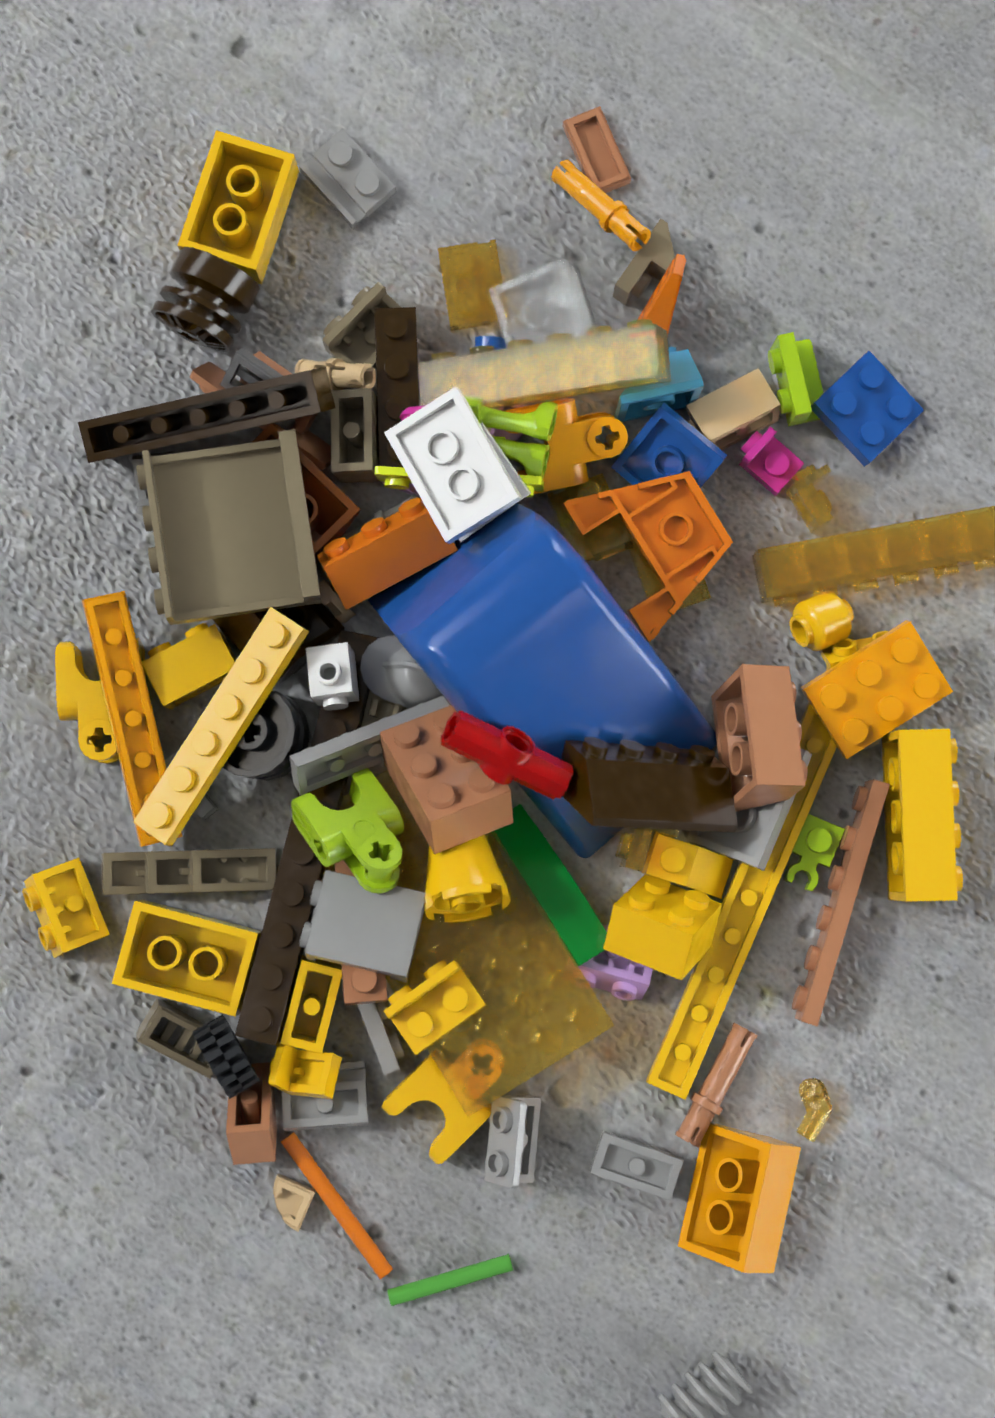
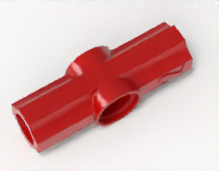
(506, 755)

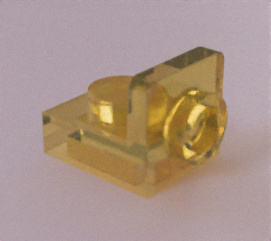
(811, 503)

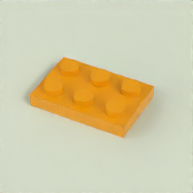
(876, 689)

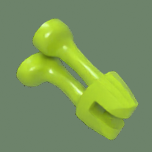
(536, 424)

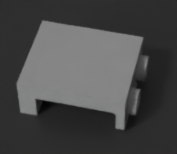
(363, 926)

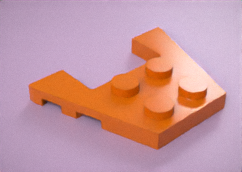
(673, 531)

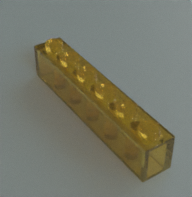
(552, 368)
(876, 555)

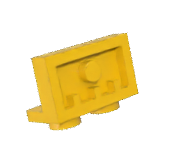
(64, 907)
(434, 1005)

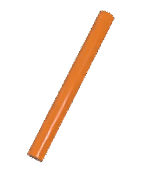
(336, 1205)

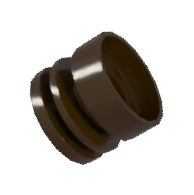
(207, 295)

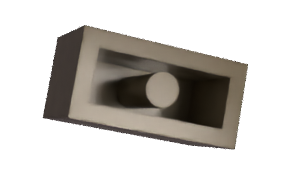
(354, 435)

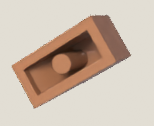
(253, 1122)

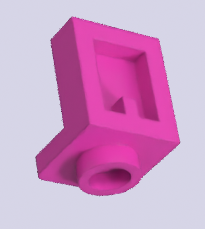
(769, 461)

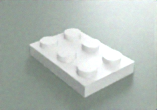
(453, 465)

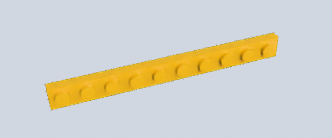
(735, 932)

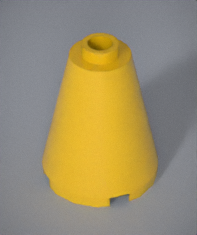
(464, 882)

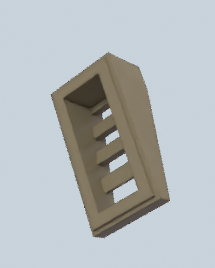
(160, 1043)

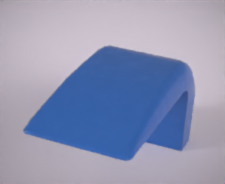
(540, 645)

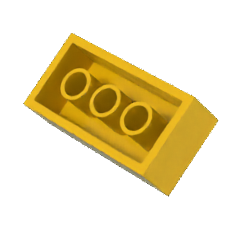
(921, 815)

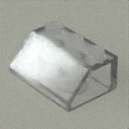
(543, 304)

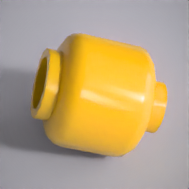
(821, 621)

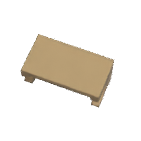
(735, 410)

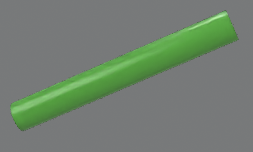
(450, 1280)

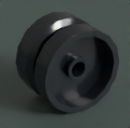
(281, 734)

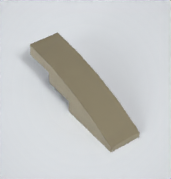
(188, 871)

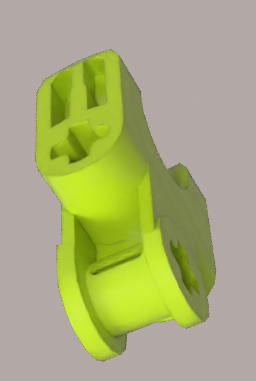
(357, 835)

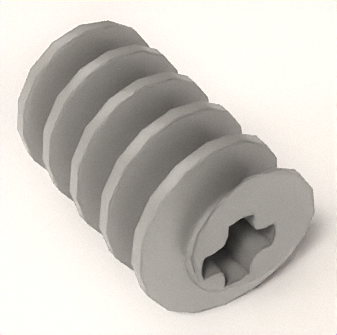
(707, 1392)

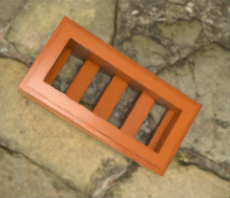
(663, 300)

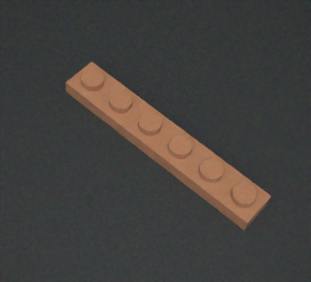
(834, 918)

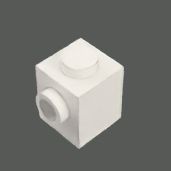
(332, 675)

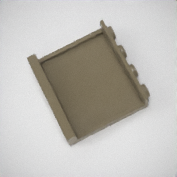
(229, 530)

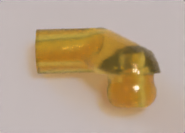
(817, 1107)

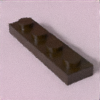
(395, 372)

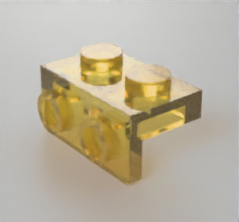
(634, 846)

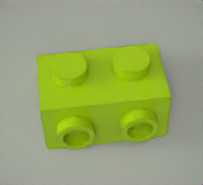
(796, 376)

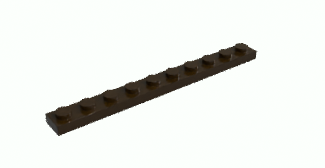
(289, 907)

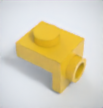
(304, 1072)

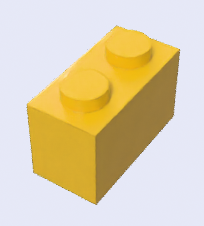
(190, 665)
(312, 1004)

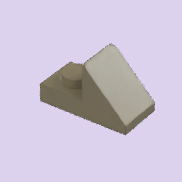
(651, 259)

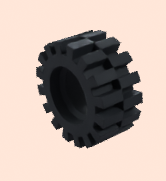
(226, 1056)

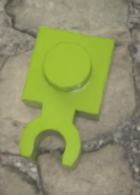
(814, 846)

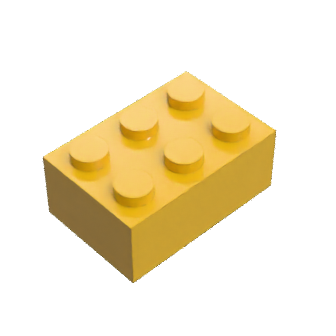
(240, 203)
(187, 957)

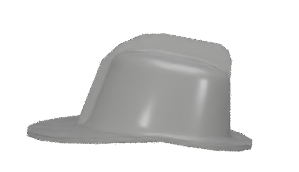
(395, 675)

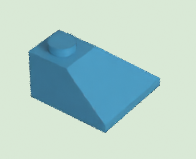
(682, 390)

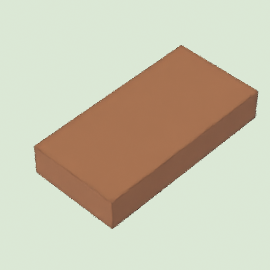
(596, 150)

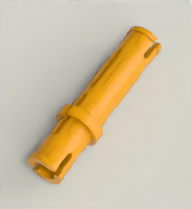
(612, 214)

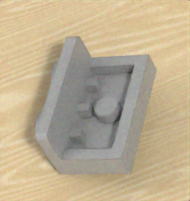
(512, 1140)

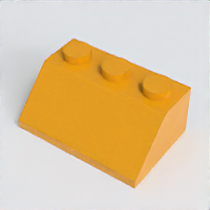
(739, 1199)

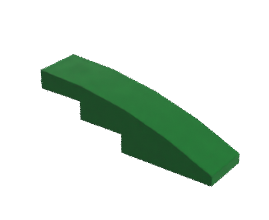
(553, 887)

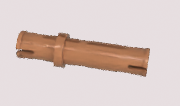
(716, 1084)

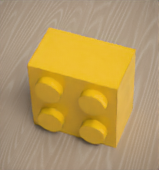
(662, 926)

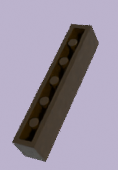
(207, 415)

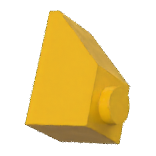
(687, 865)

